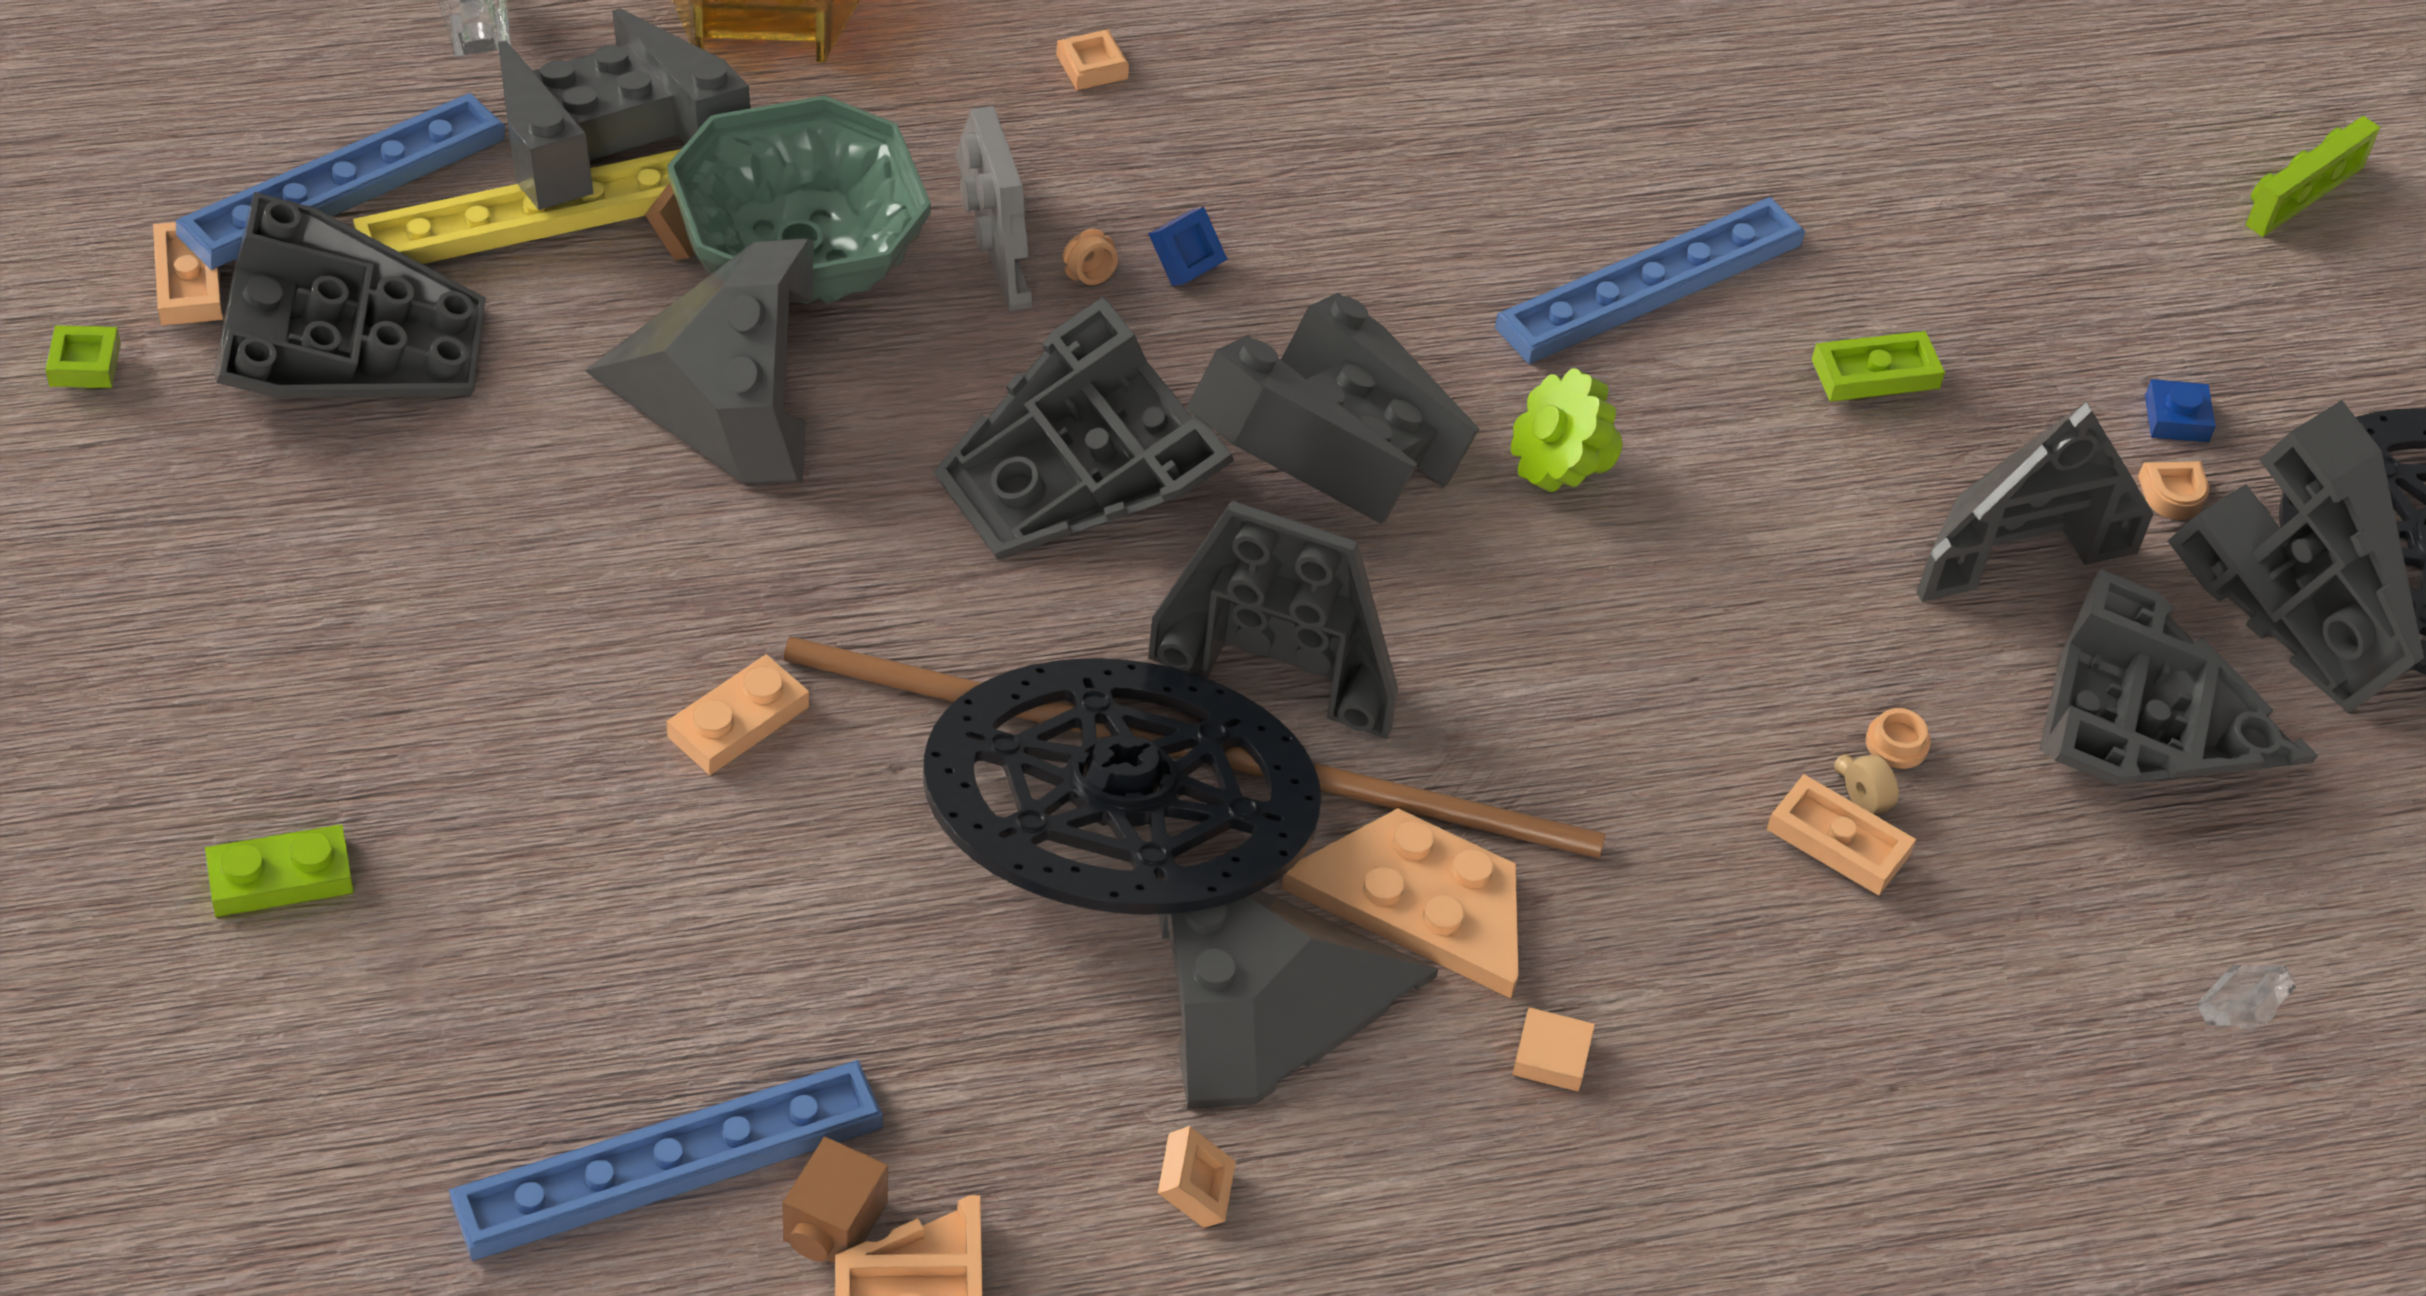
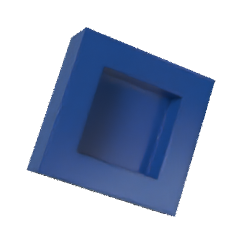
(1188, 246)
(2180, 410)

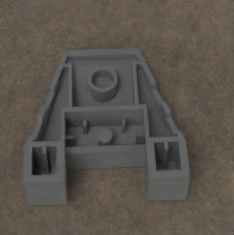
(2328, 578)

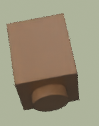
(834, 1201)

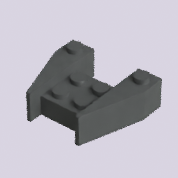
(608, 104)
(1337, 408)

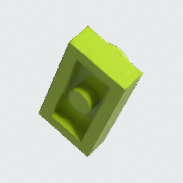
(1878, 366)
(278, 870)

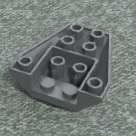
(341, 314)
(1286, 597)

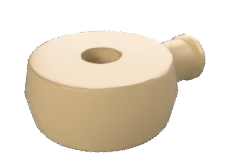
(1869, 782)

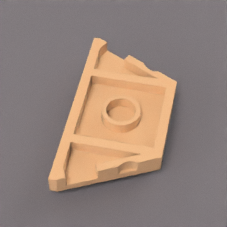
(1422, 894)
(918, 1258)

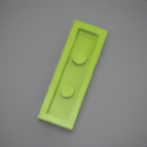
(2311, 175)

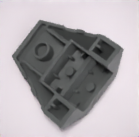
(1078, 441)

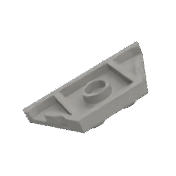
(995, 194)

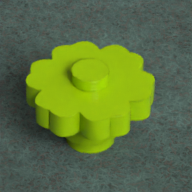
(1566, 432)

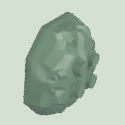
(802, 174)

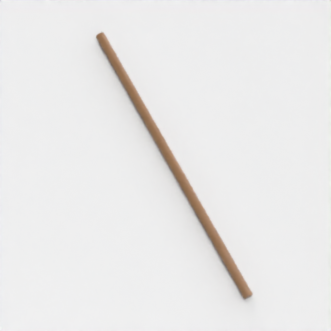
(1331, 779)

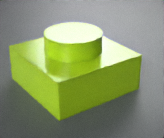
(83, 356)

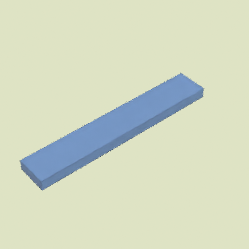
(350, 174)
(1648, 280)
(664, 1160)

